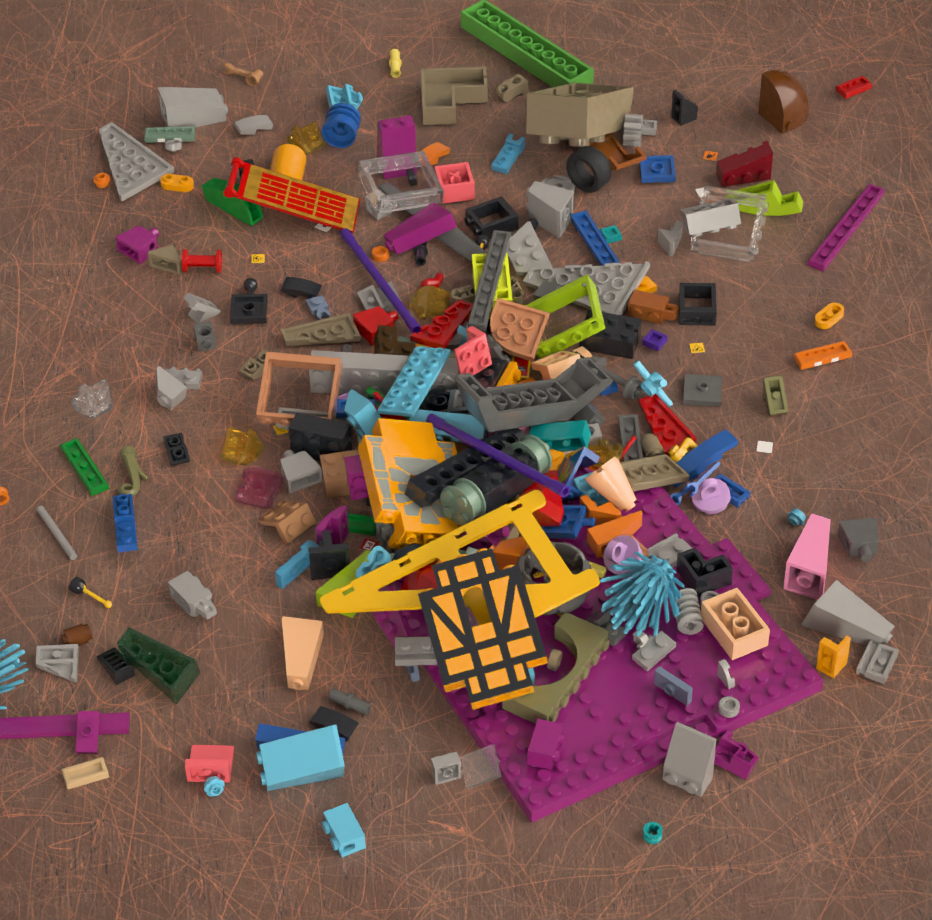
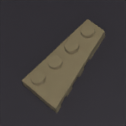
(324, 331)

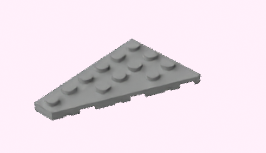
(613, 282)

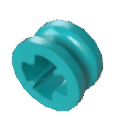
(655, 827)

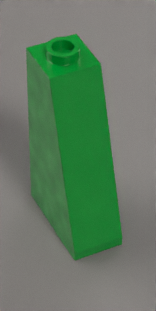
(243, 210)

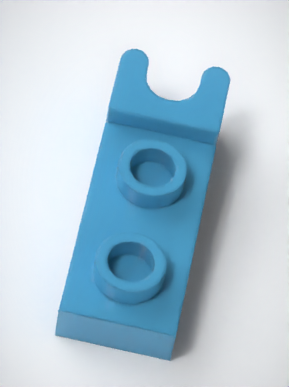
(508, 154)
(294, 566)

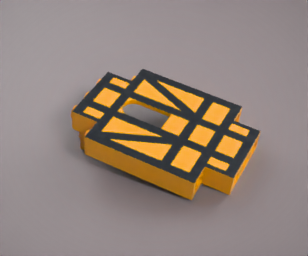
(490, 657)

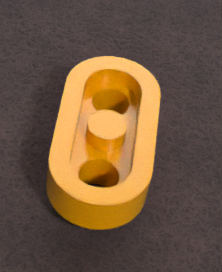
(177, 182)
(829, 315)

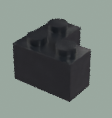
(703, 574)

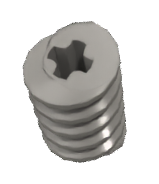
(690, 618)

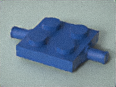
(571, 523)

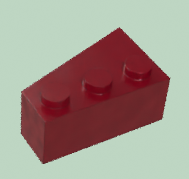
(746, 167)

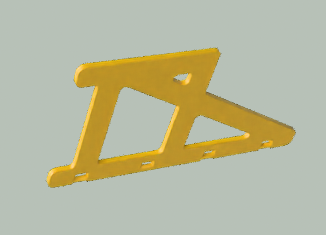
(543, 597)

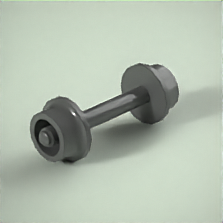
(631, 387)

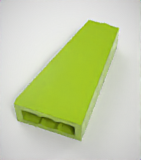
(341, 579)

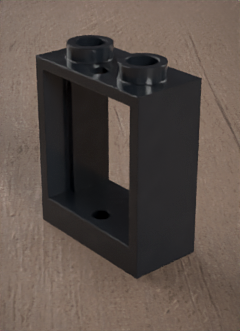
(508, 222)
(689, 315)

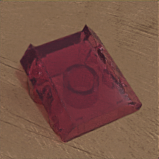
(259, 487)

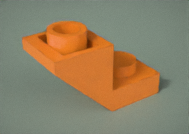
(602, 513)

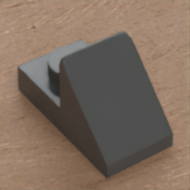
(603, 620)

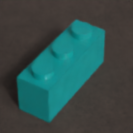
(563, 435)

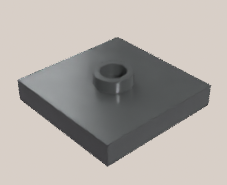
(702, 390)

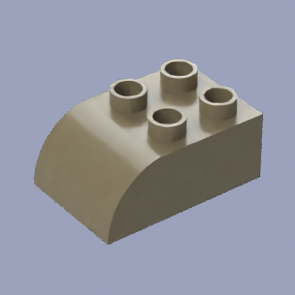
(577, 112)

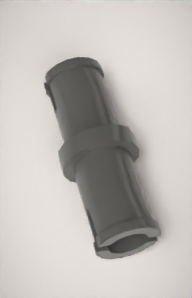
(350, 701)

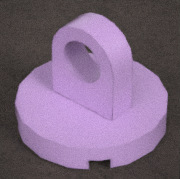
(711, 496)
(620, 549)

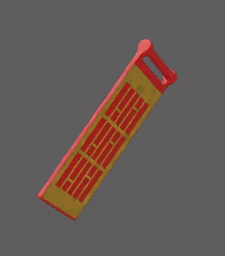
(293, 196)

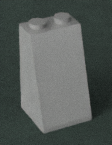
(191, 106)

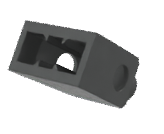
(859, 537)

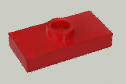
(853, 87)

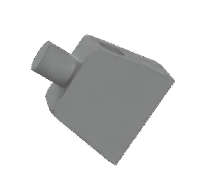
(299, 470)

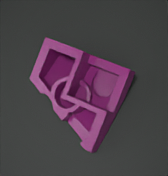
(735, 756)

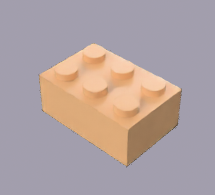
(735, 623)

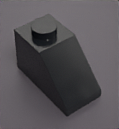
(683, 108)

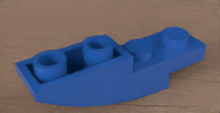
(125, 523)

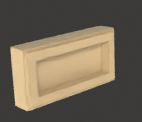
(85, 773)

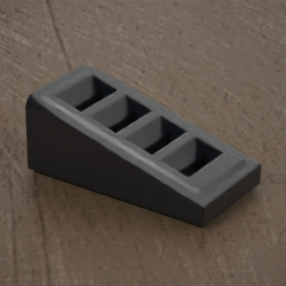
(120, 675)

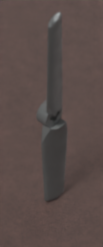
(454, 238)

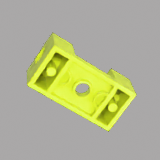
(504, 287)

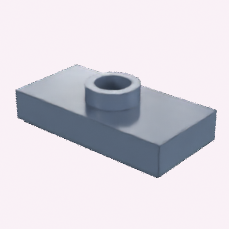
(673, 686)

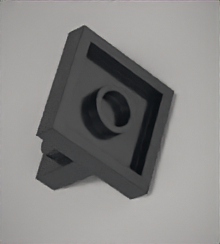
(327, 558)

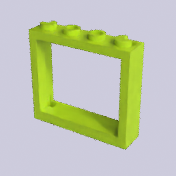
(561, 298)

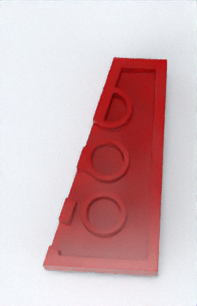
(443, 327)
(664, 423)

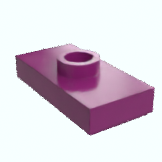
(87, 732)

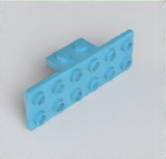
(414, 381)

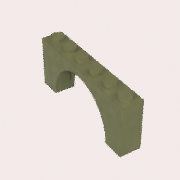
(586, 644)

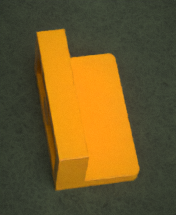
(832, 656)

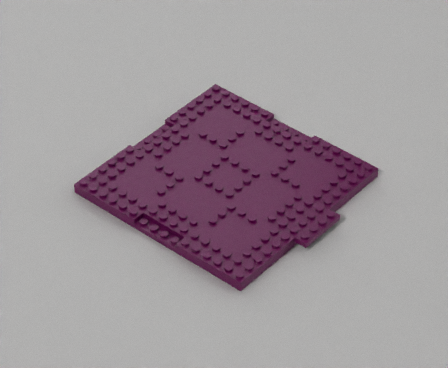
(618, 715)

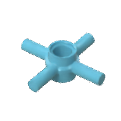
(652, 383)

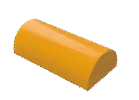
(289, 161)

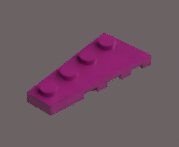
(392, 621)

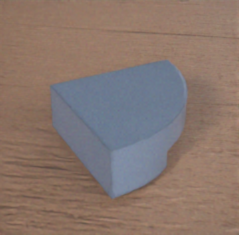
(413, 672)

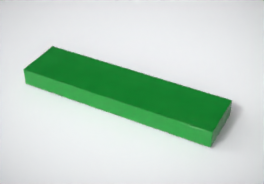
(84, 467)

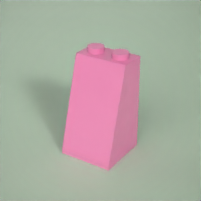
(808, 560)

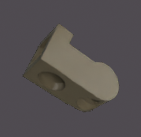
(512, 87)

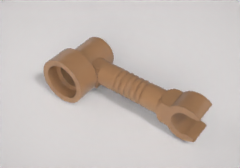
(252, 78)

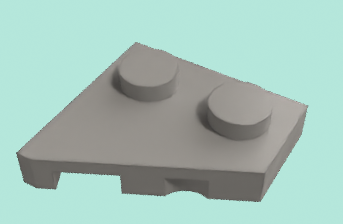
(59, 660)

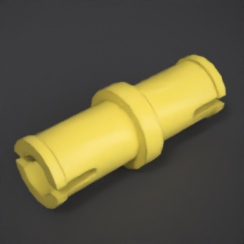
(395, 63)

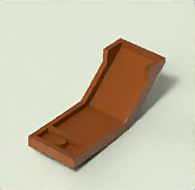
(617, 154)

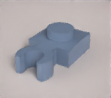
(318, 307)

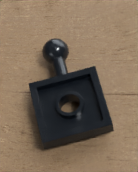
(241, 302)

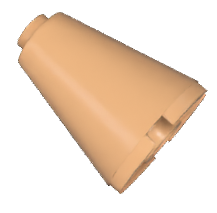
(613, 484)

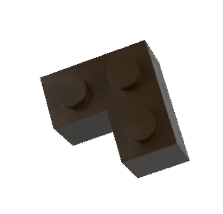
(386, 342)

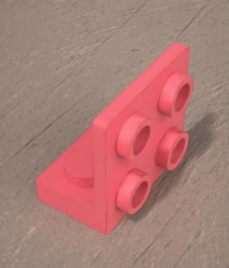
(474, 354)
(208, 762)

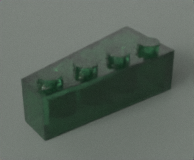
(159, 663)

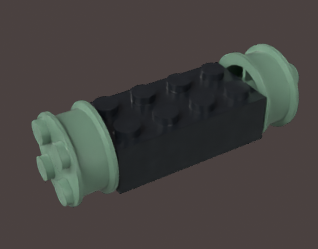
(494, 482)

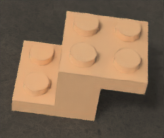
(555, 364)

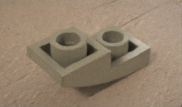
(254, 367)

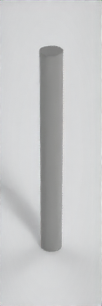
(57, 533)

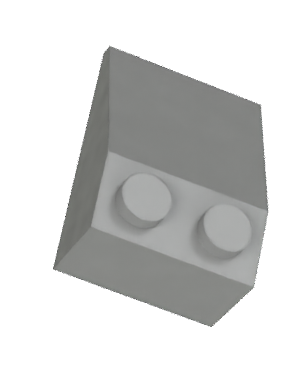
(690, 760)

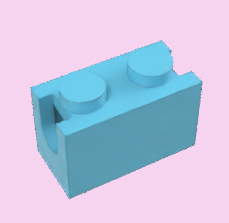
(344, 830)

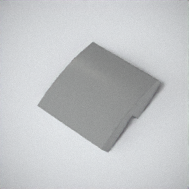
(375, 297)

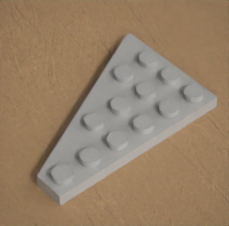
(131, 162)

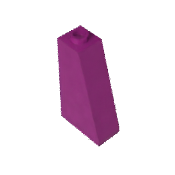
(419, 228)

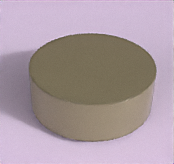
(555, 660)

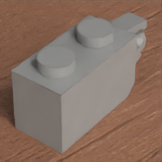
(192, 595)

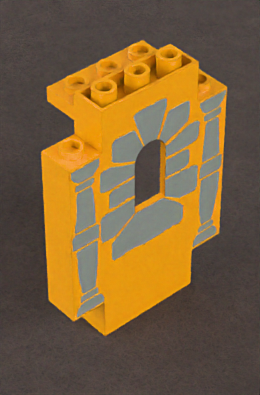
(388, 461)

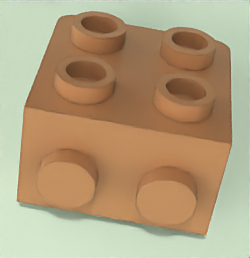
(289, 518)

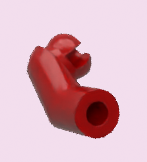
(436, 281)

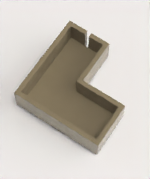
(449, 86)

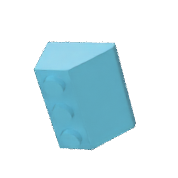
(361, 413)

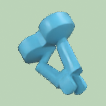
(377, 558)

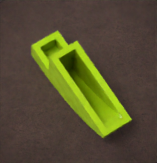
(778, 203)

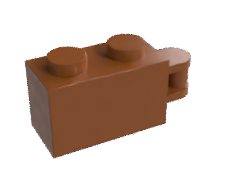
(651, 307)

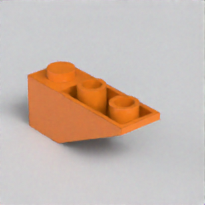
(602, 534)

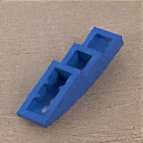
(706, 454)

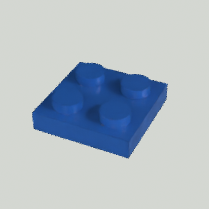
(658, 169)

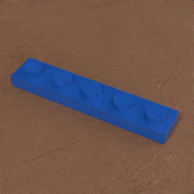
(593, 238)

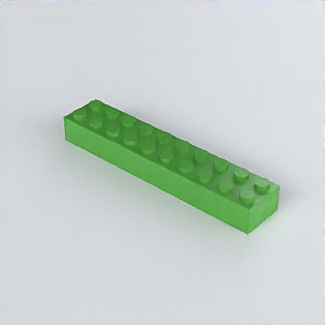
(524, 45)

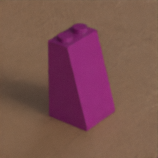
(395, 138)

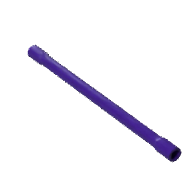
(410, 321)
(553, 485)

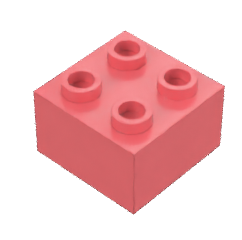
(456, 182)

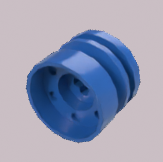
(341, 125)

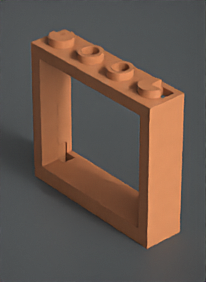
(295, 361)

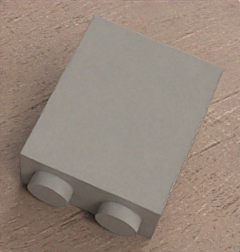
(550, 207)

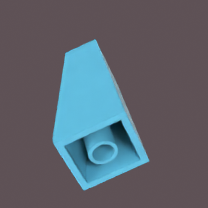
(301, 759)

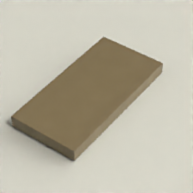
(653, 472)

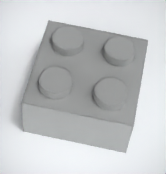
(446, 768)

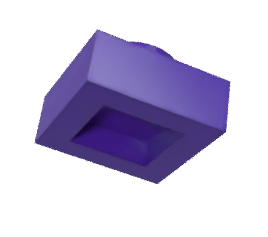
(655, 340)

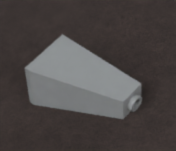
(845, 614)

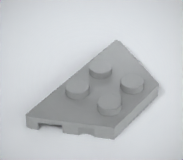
(526, 251)

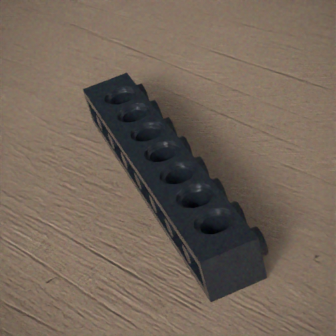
(428, 485)

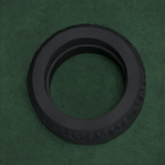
(596, 161)

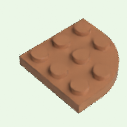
(518, 328)

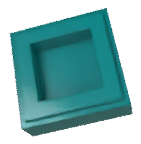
(611, 234)

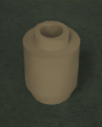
(651, 445)

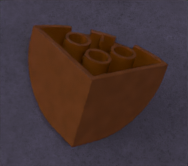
(782, 101)

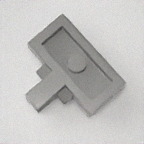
(651, 649)

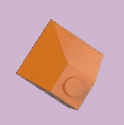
(508, 551)

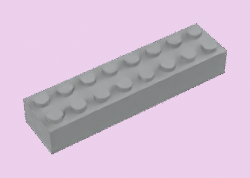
(372, 370)

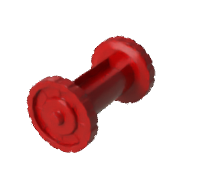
(202, 260)

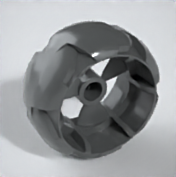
(575, 561)

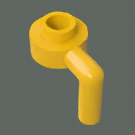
(678, 452)

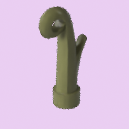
(129, 456)

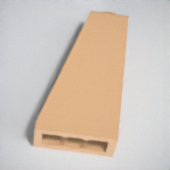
(301, 649)

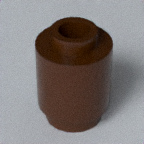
(77, 634)

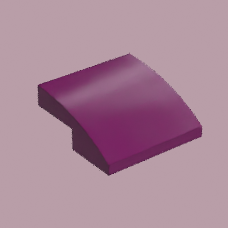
(337, 524)

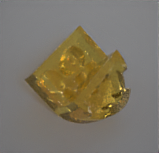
(307, 138)
(430, 301)
(241, 447)
(606, 451)

